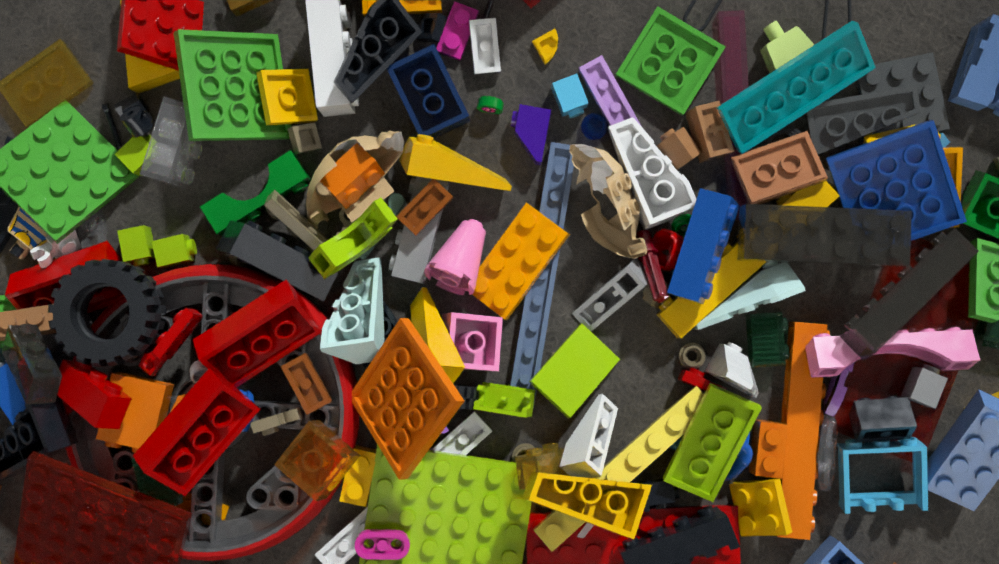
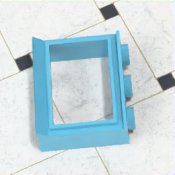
(896, 498)

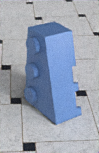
(979, 67)

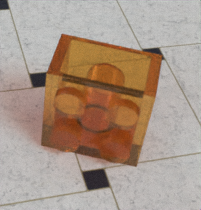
(317, 460)

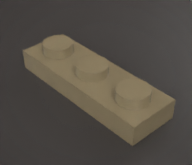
(295, 222)

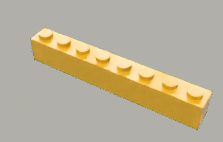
(682, 314)

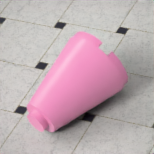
(459, 259)

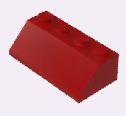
(35, 284)
(257, 335)
(195, 433)

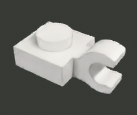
(52, 249)

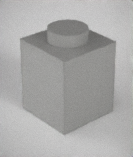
(924, 386)

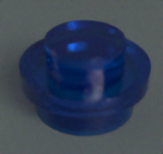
(594, 126)

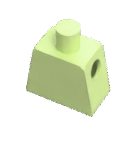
(783, 45)

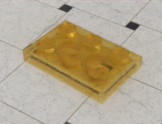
(44, 82)

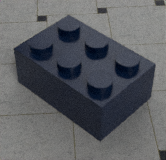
(428, 93)

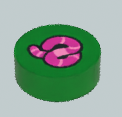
(490, 105)

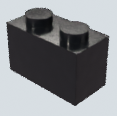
(882, 419)

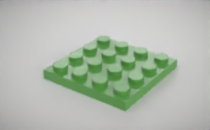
(223, 86)
(61, 171)

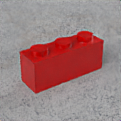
(93, 395)

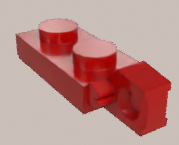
(171, 341)

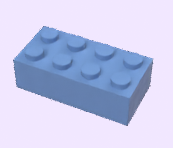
(968, 456)

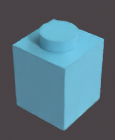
(570, 96)

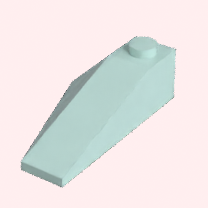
(357, 321)

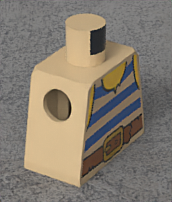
(27, 233)

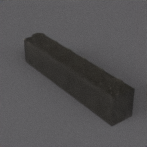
(909, 294)

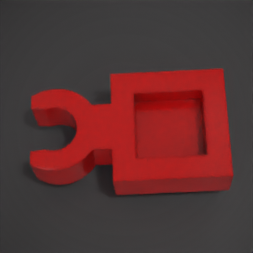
(695, 378)

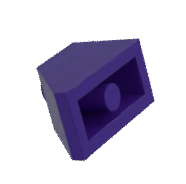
(531, 129)

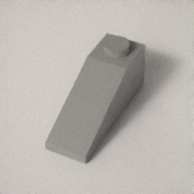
(612, 295)

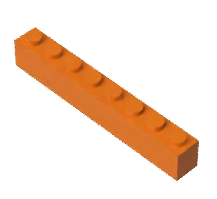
(803, 417)

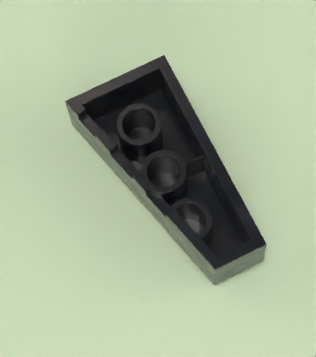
(274, 258)
(38, 429)
(682, 540)

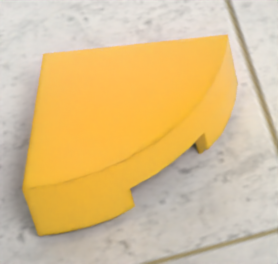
(546, 45)

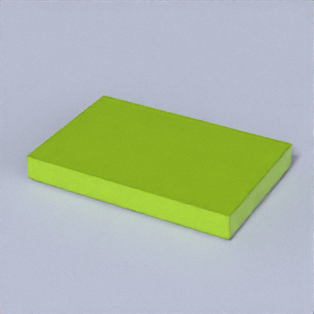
(574, 370)

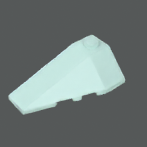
(763, 287)

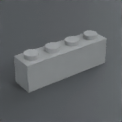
(415, 251)

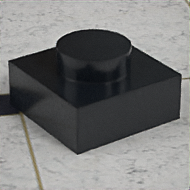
(432, 27)

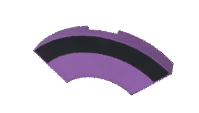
(836, 392)

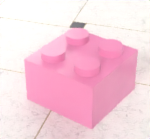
(476, 339)

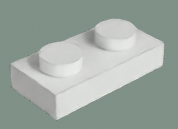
(484, 46)

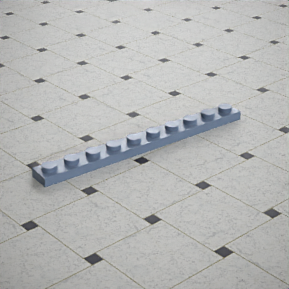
(539, 297)

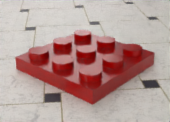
(150, 25)

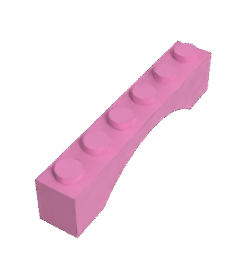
(944, 349)

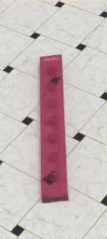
(733, 81)

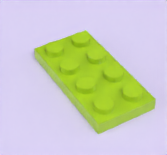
(711, 442)

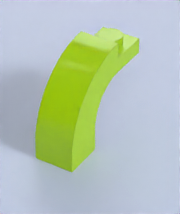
(354, 240)

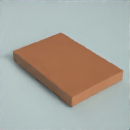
(779, 169)

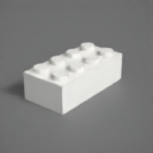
(329, 46)

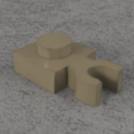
(270, 424)

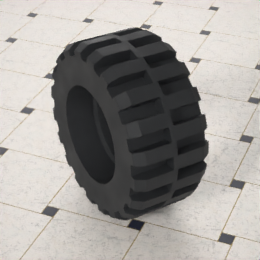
(72, 304)

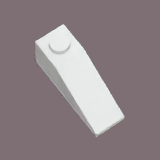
(589, 443)

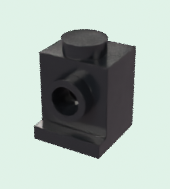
(660, 494)

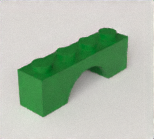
(285, 177)

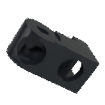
(135, 115)

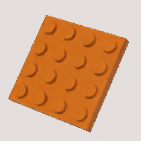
(405, 398)

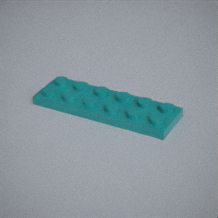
(796, 87)

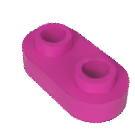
(382, 545)

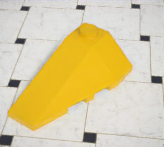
(435, 161)
(435, 335)

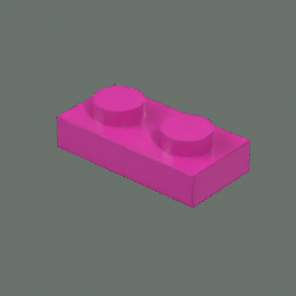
(456, 31)

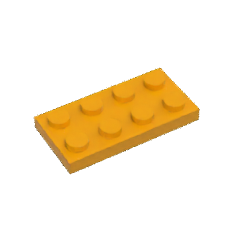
(518, 260)

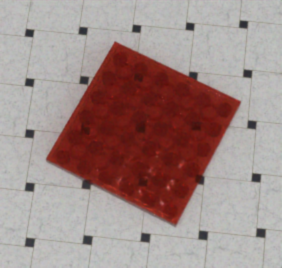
(91, 520)

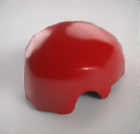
(671, 241)

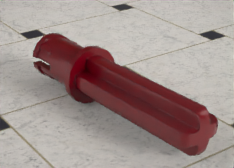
(652, 268)

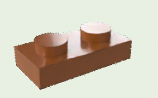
(424, 207)
(306, 383)

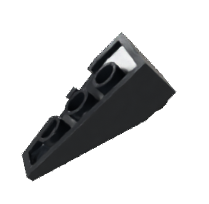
(379, 41)

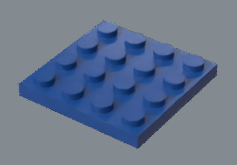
(901, 174)

